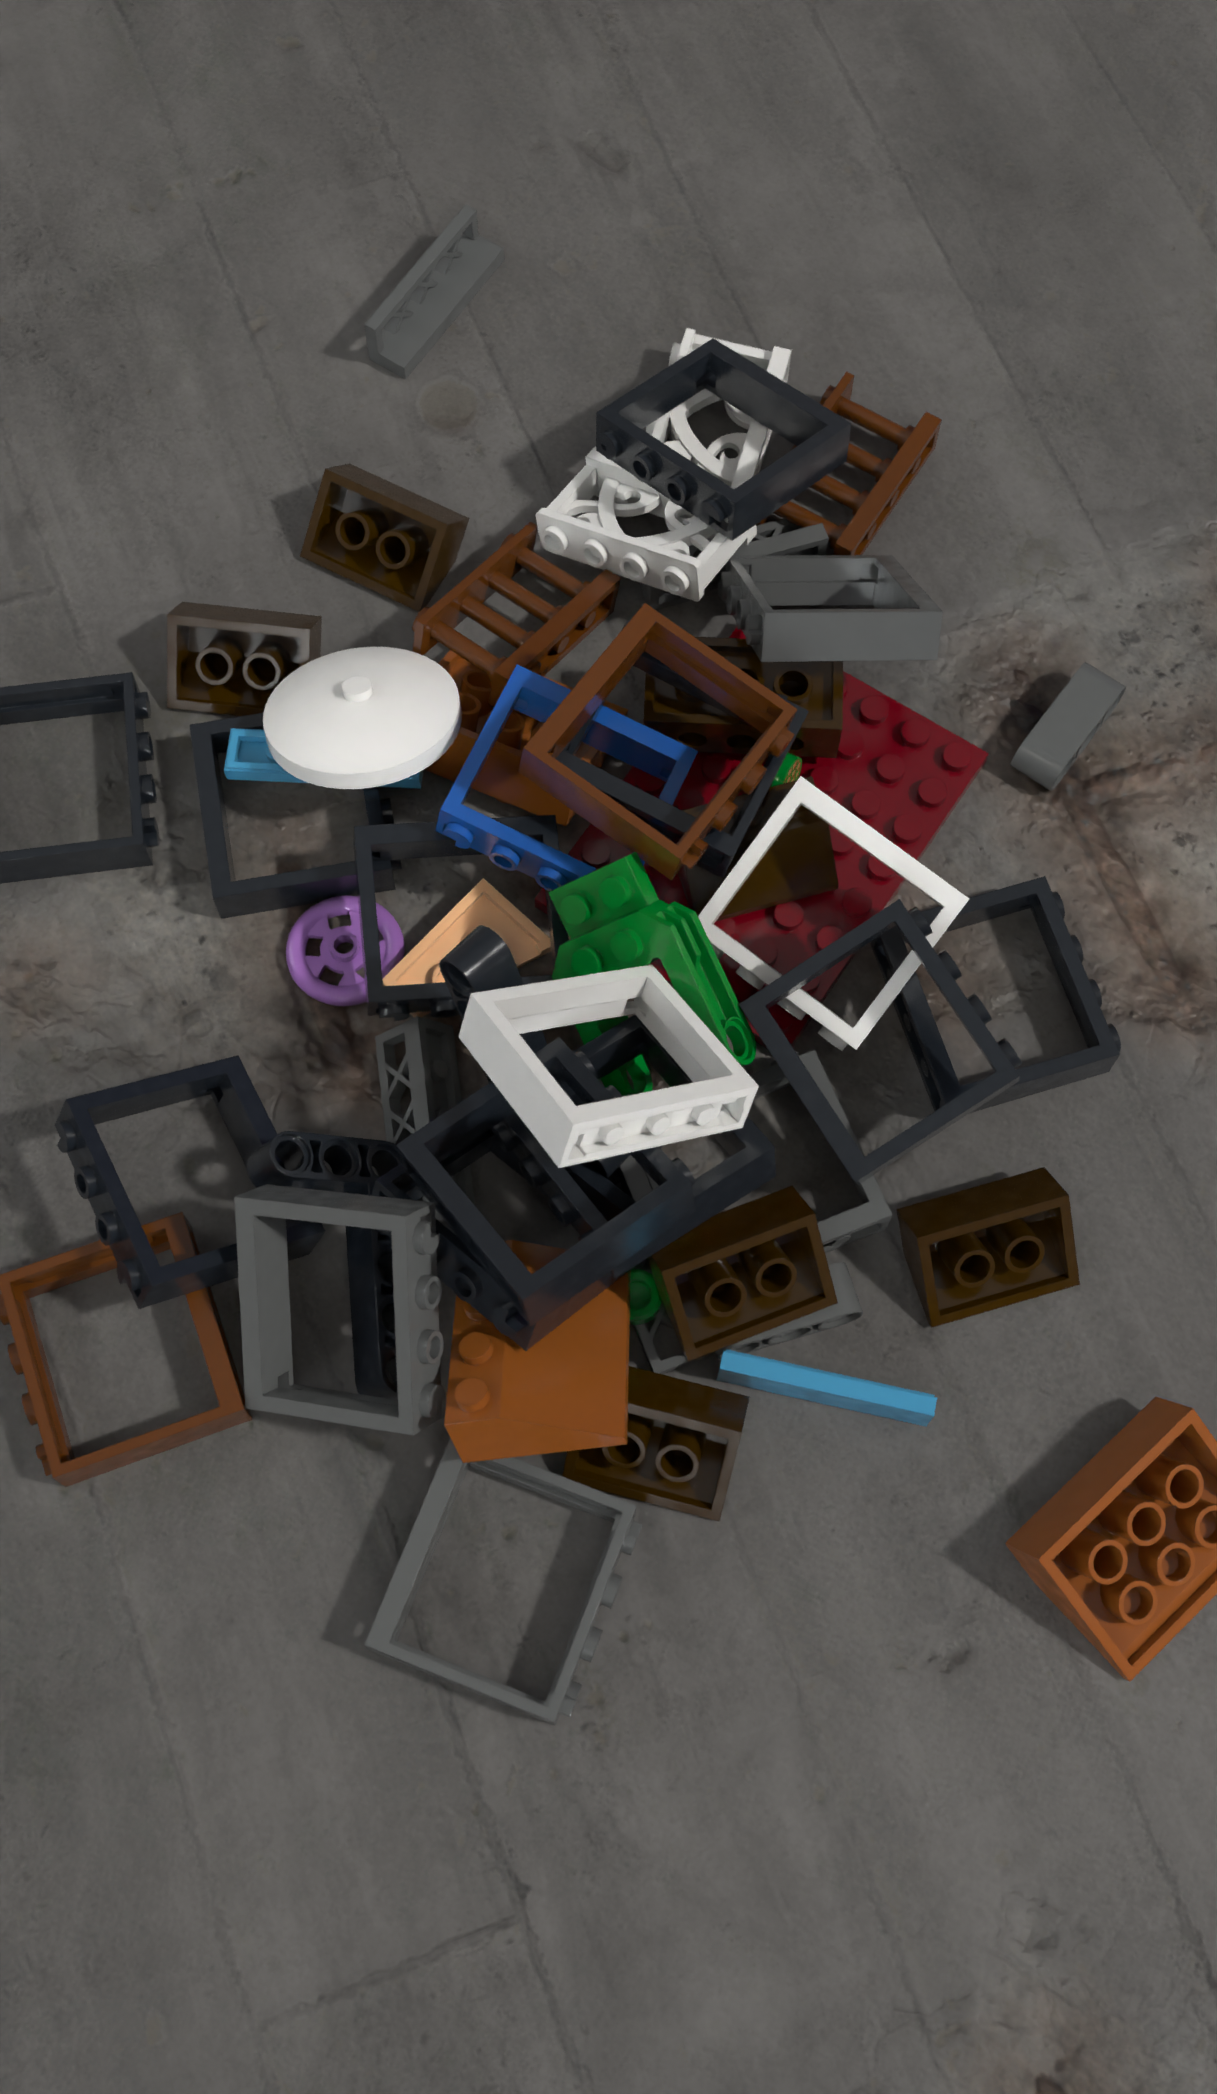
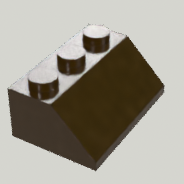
(382, 535)
(234, 655)
(792, 869)
(990, 1246)
(744, 1273)
(676, 1446)

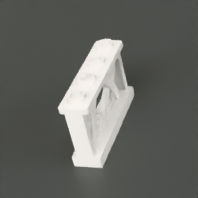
(749, 445)
(651, 560)

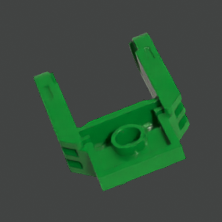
(623, 925)

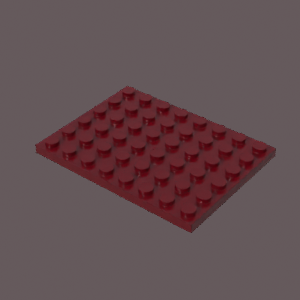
(888, 772)

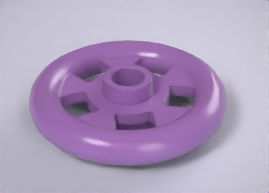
(308, 969)

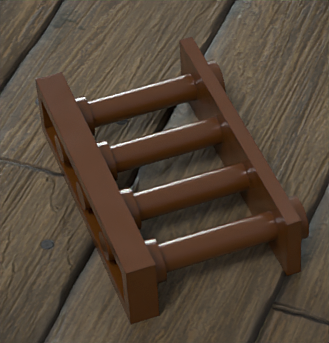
(891, 475)
(535, 650)

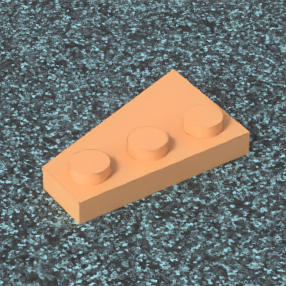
(479, 907)

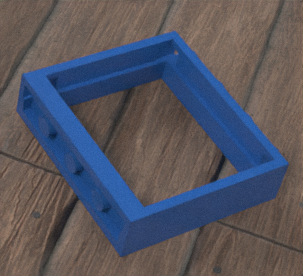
(609, 733)

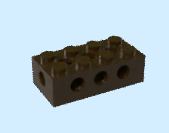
(696, 724)

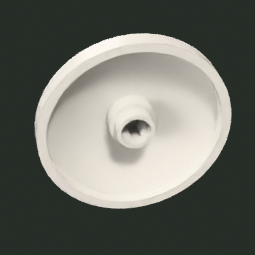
(362, 717)

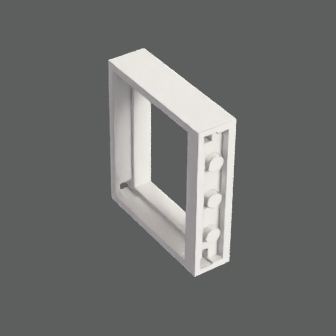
(759, 972)
(612, 1127)

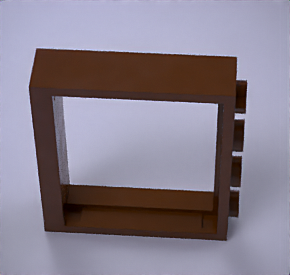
(704, 669)
(42, 1401)

